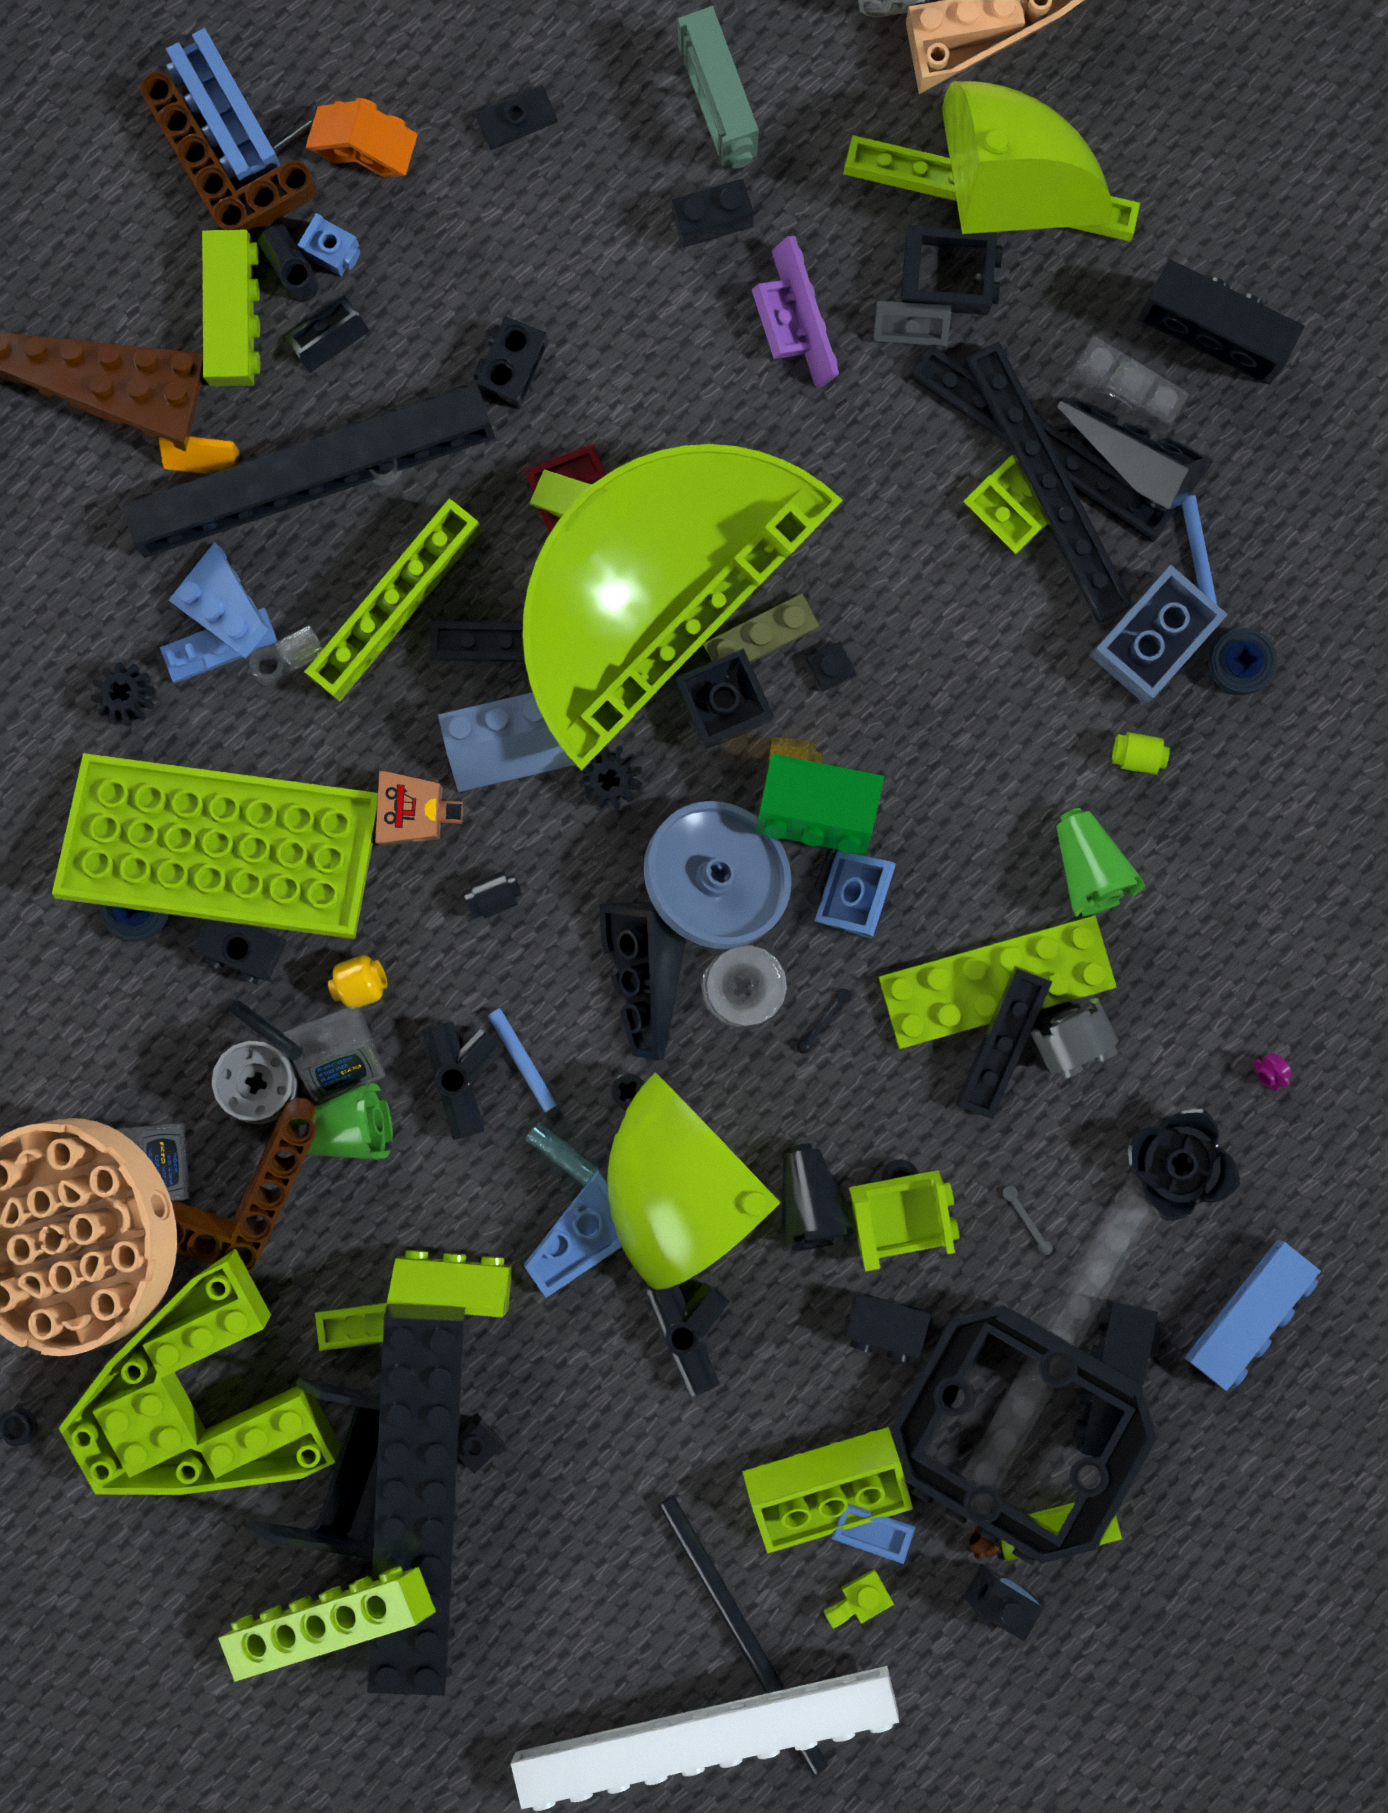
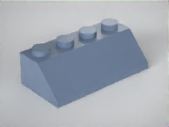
(499, 743)

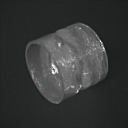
(765, 989)

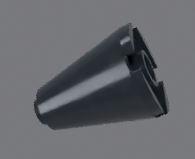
(811, 1202)

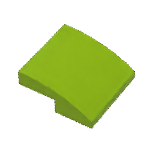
(1007, 506)

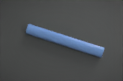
(1198, 547)
(522, 1060)

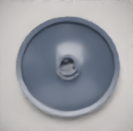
(716, 875)

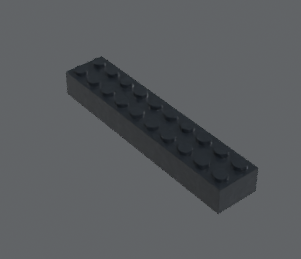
(417, 1486)

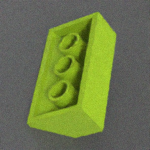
(808, 1492)

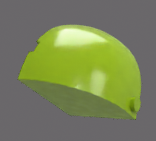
(1019, 163)
(678, 1189)

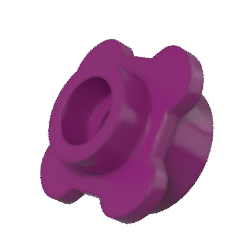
(1273, 1071)

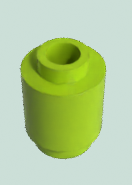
(1140, 753)

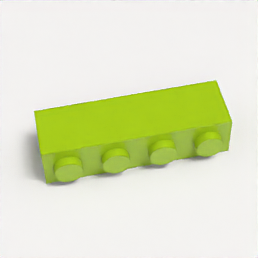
(228, 308)

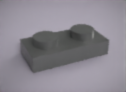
(912, 323)

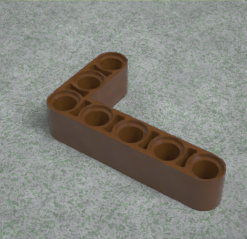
(209, 170)
(256, 1200)

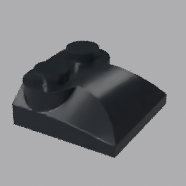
(724, 699)

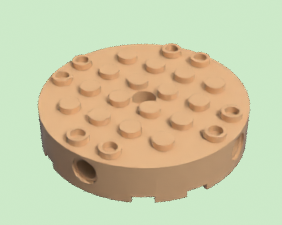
(80, 1236)

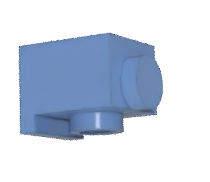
(335, 259)

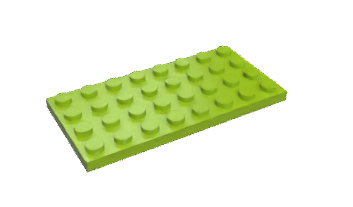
(217, 846)

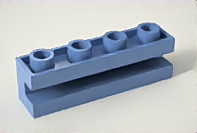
(223, 108)
(1253, 1315)

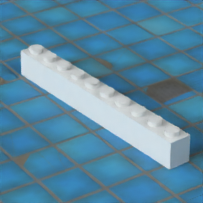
(705, 1738)

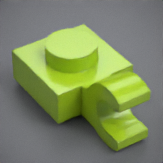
(864, 1597)

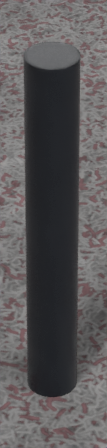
(266, 1030)

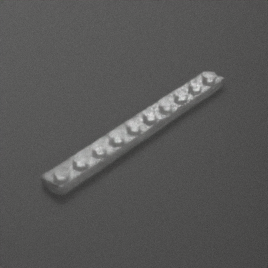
(1069, 1321)

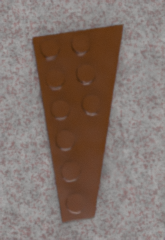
(112, 381)

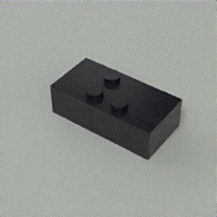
(1220, 321)

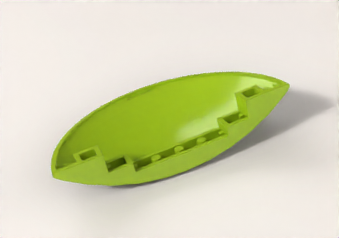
(649, 574)

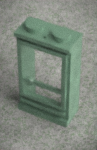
(718, 88)

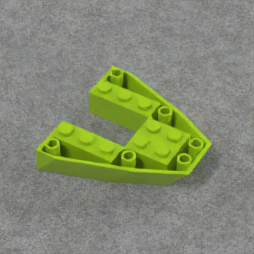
(144, 1436)

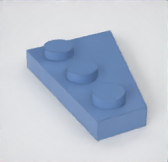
(219, 603)
(577, 1239)

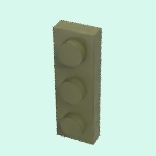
(766, 631)

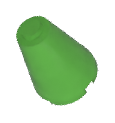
(1094, 865)
(352, 1125)

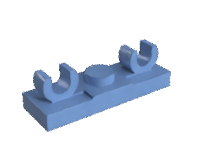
(205, 652)

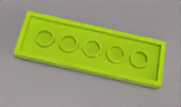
(967, 987)

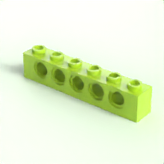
(394, 600)
(327, 1623)

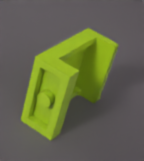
(903, 1216)

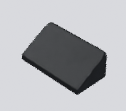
(327, 334)

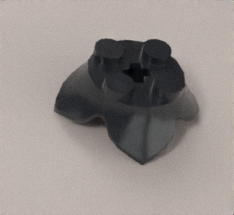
(1210, 1170)

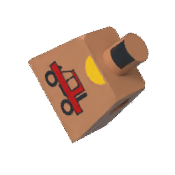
(412, 810)

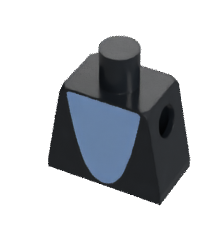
(1004, 1602)

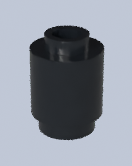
(492, 895)

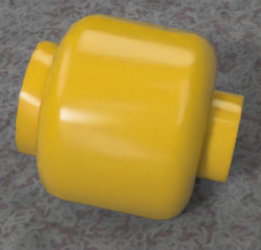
(358, 981)

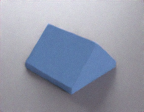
(855, 893)

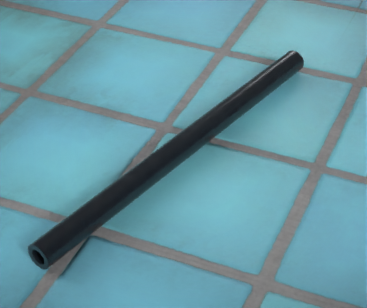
(730, 1612)

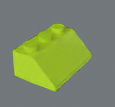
(452, 1282)

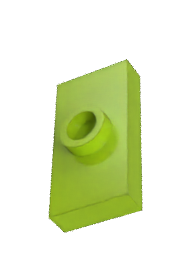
(350, 1326)

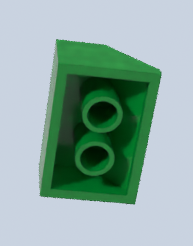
(819, 804)

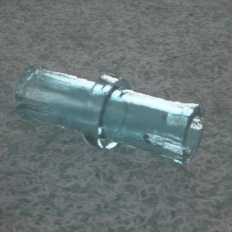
(561, 1154)

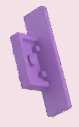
(792, 314)

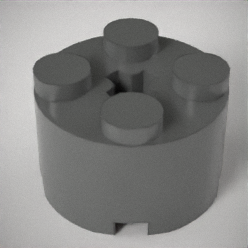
(1075, 1038)

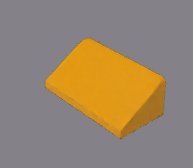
(201, 455)

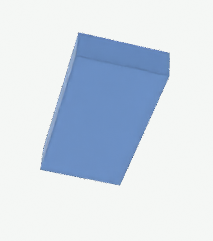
(881, 1537)

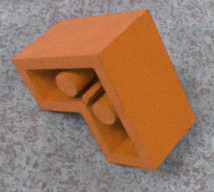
(362, 135)

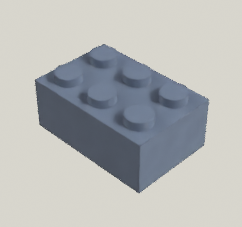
(1158, 635)

